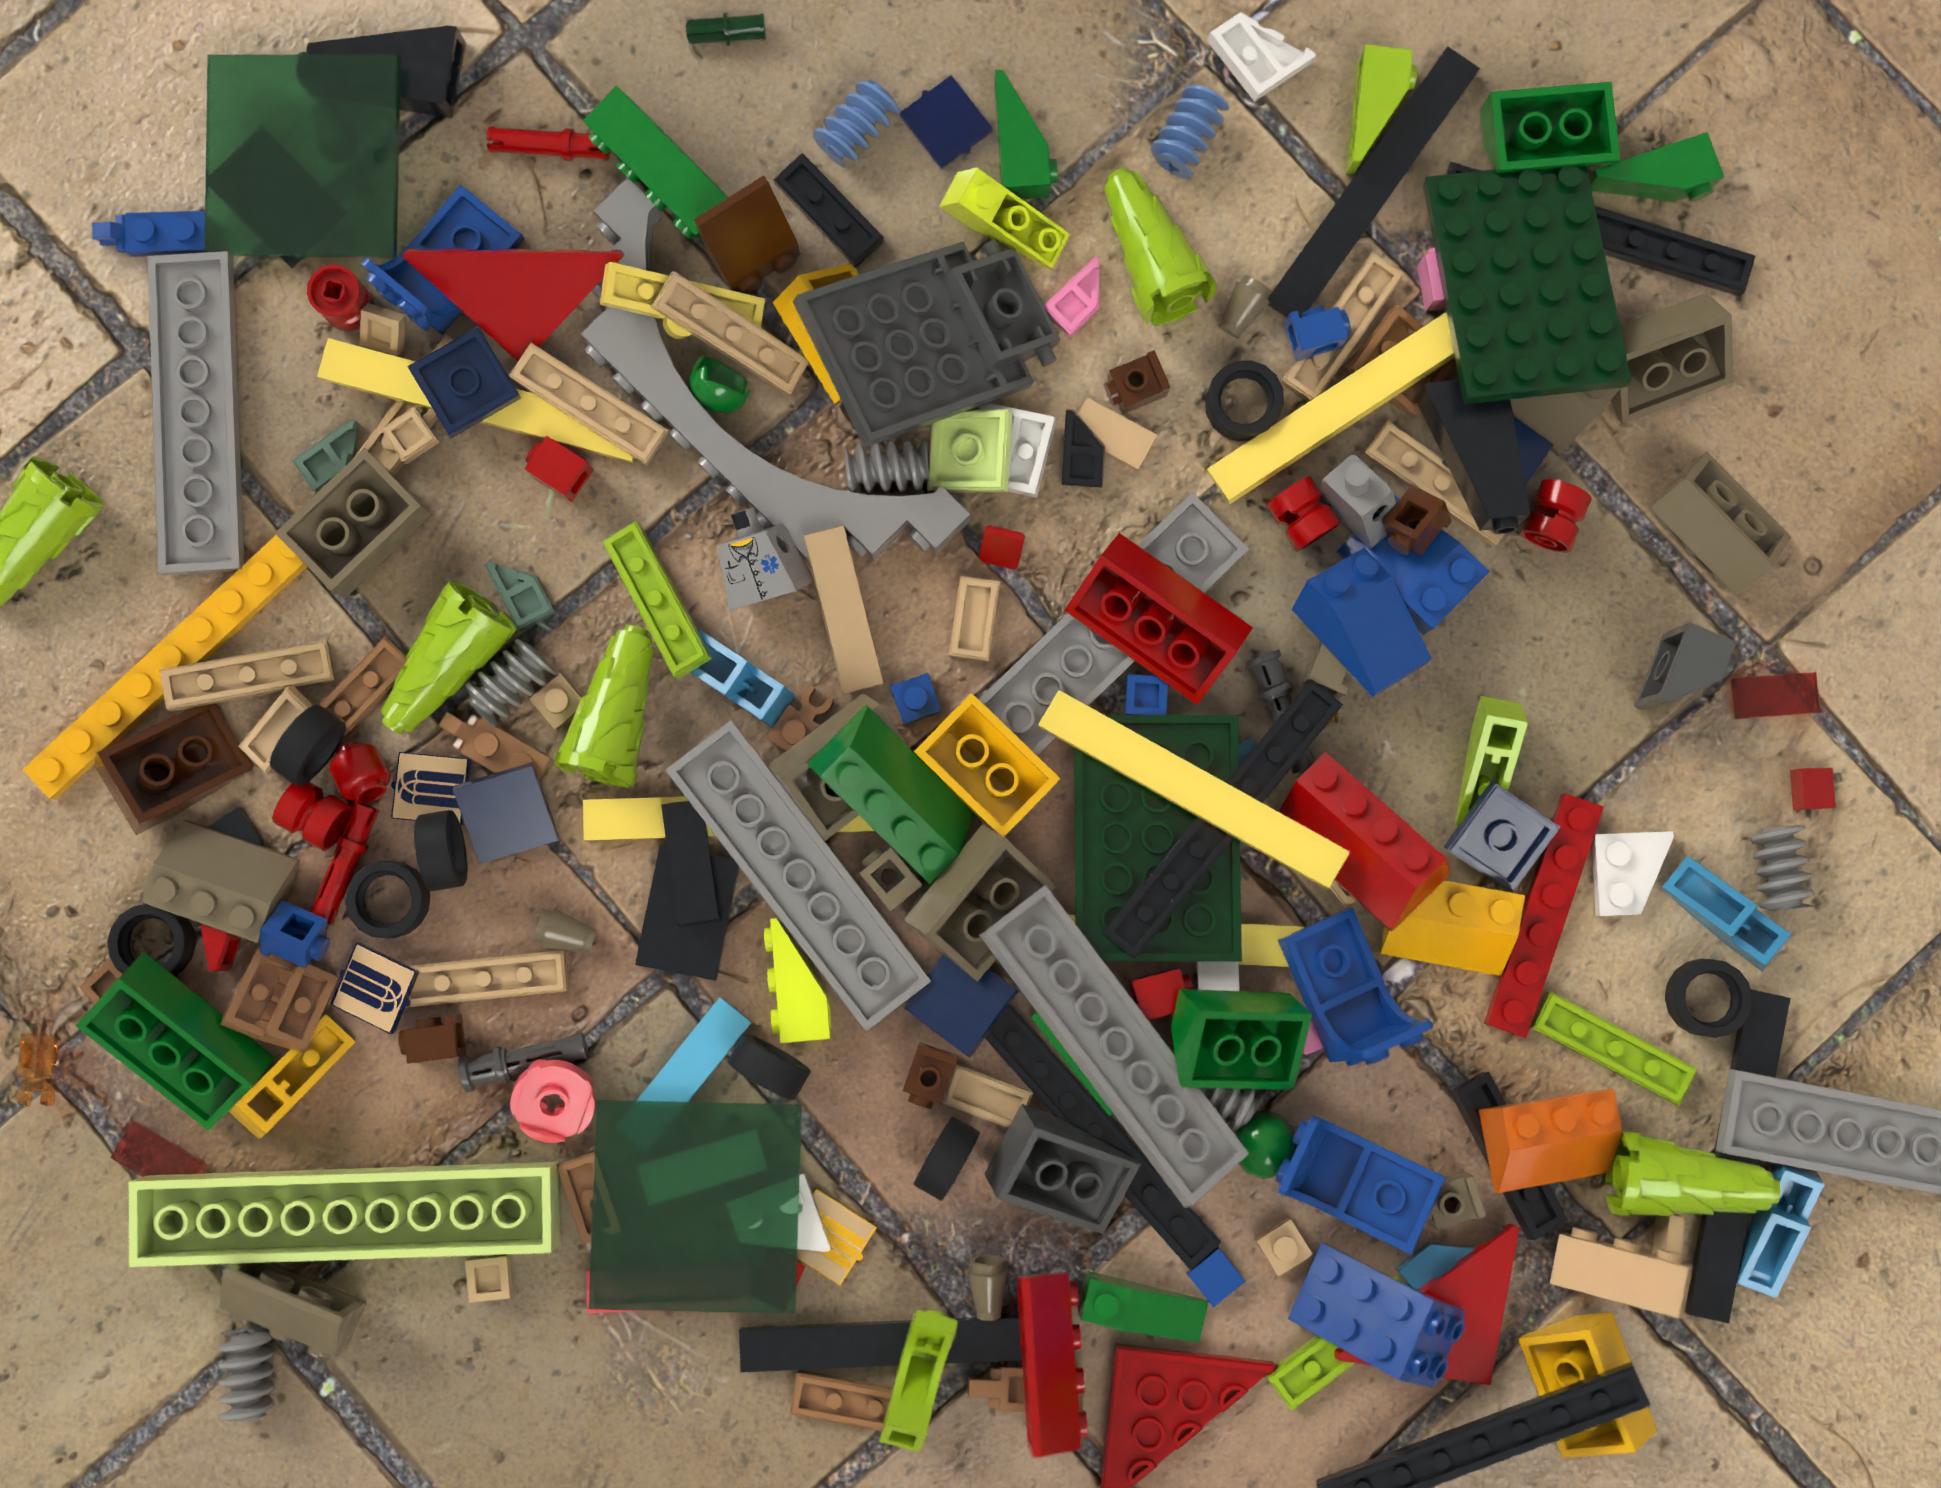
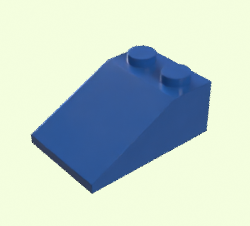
(1427, 582)
(1363, 621)

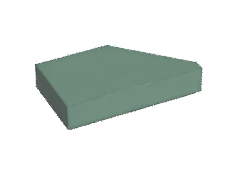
(329, 455)
(521, 595)

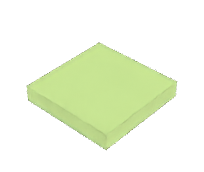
(971, 452)

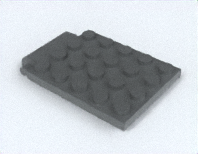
(928, 337)

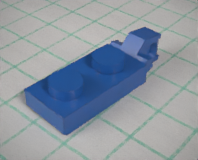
(153, 233)

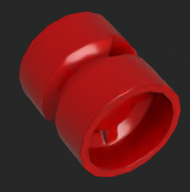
(338, 296)
(1557, 511)
(1303, 513)
(316, 816)

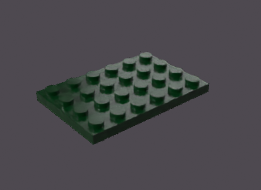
(1525, 283)
(1130, 829)

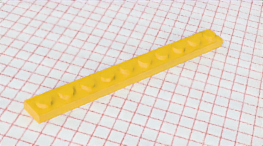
(141, 686)

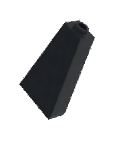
(428, 64)
(1480, 453)

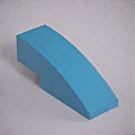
(743, 682)
(1726, 913)
(1780, 1232)

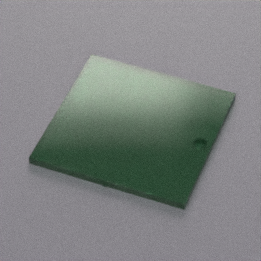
(302, 155)
(695, 1206)

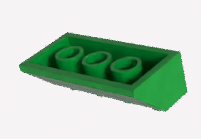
(654, 159)
(895, 793)
(175, 1041)

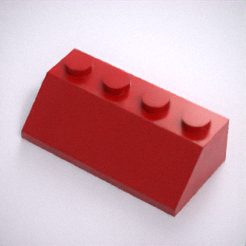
(1158, 618)
(1388, 861)
(1048, 1363)

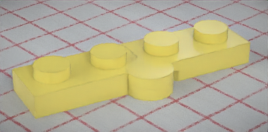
(637, 289)

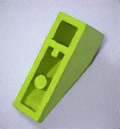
(1380, 86)
(1491, 749)

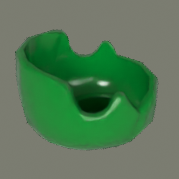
(717, 386)
(1268, 1141)

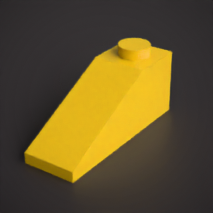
(291, 1078)

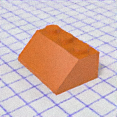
(1551, 1139)

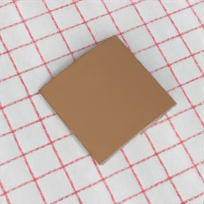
(1390, 331)
(279, 1001)

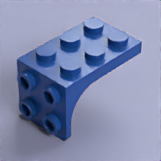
(458, 224)
(1347, 992)
(1360, 1183)
(1377, 1317)

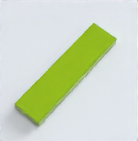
(657, 600)
(1613, 1048)
(1307, 1370)

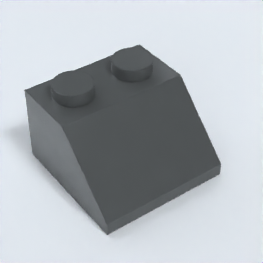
(1684, 663)

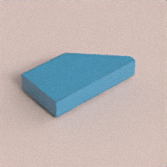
(1430, 1262)

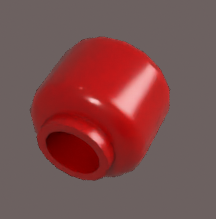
(360, 772)

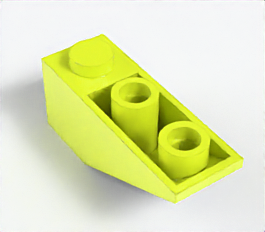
(1003, 216)
(801, 998)

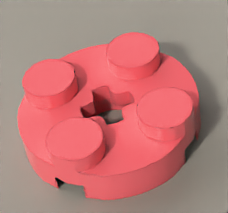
(558, 1078)

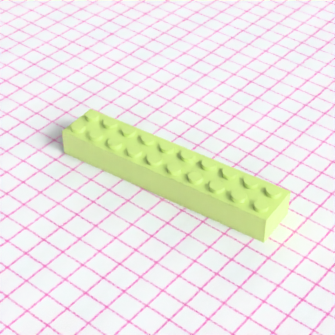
(344, 1214)

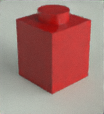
(558, 468)
(1158, 992)

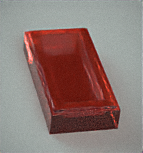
(1775, 695)
(152, 1154)

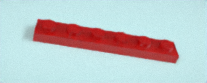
(1544, 916)

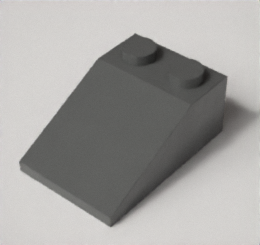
(1060, 1170)

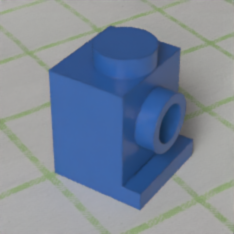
(1317, 331)
(294, 935)

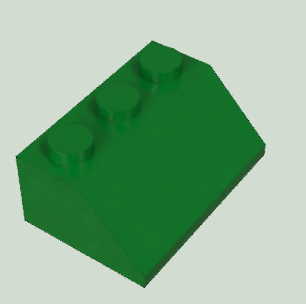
(1550, 127)
(1238, 1039)

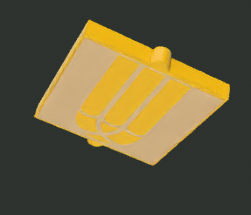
(847, 1236)

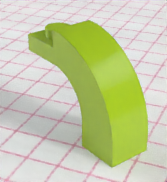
(918, 1379)

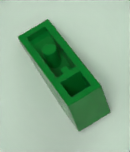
(1022, 148)
(1664, 174)
(1141, 1308)

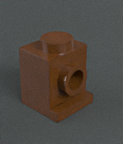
(1128, 397)
(1415, 521)
(433, 1040)
(935, 1060)

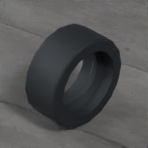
(1253, 371)
(307, 745)
(440, 850)
(356, 894)
(122, 929)
(1739, 1004)
(768, 1066)
(946, 1158)

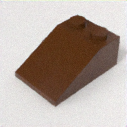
(748, 237)
(171, 766)

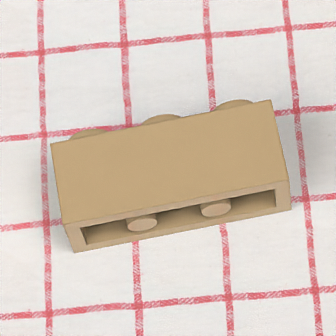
(1622, 1272)

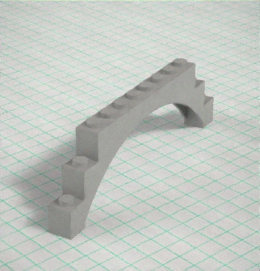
(642, 364)

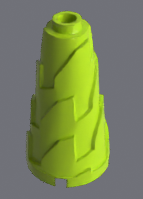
(1156, 252)
(41, 521)
(451, 646)
(609, 718)
(1668, 1179)

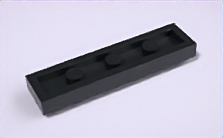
(1532, 1206)

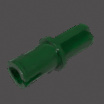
(726, 29)

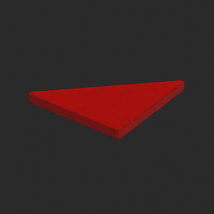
(514, 292)
(1480, 1288)
(1164, 1401)

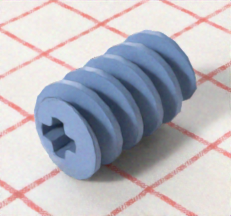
(855, 121)
(1186, 128)

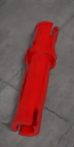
(550, 143)
(345, 859)

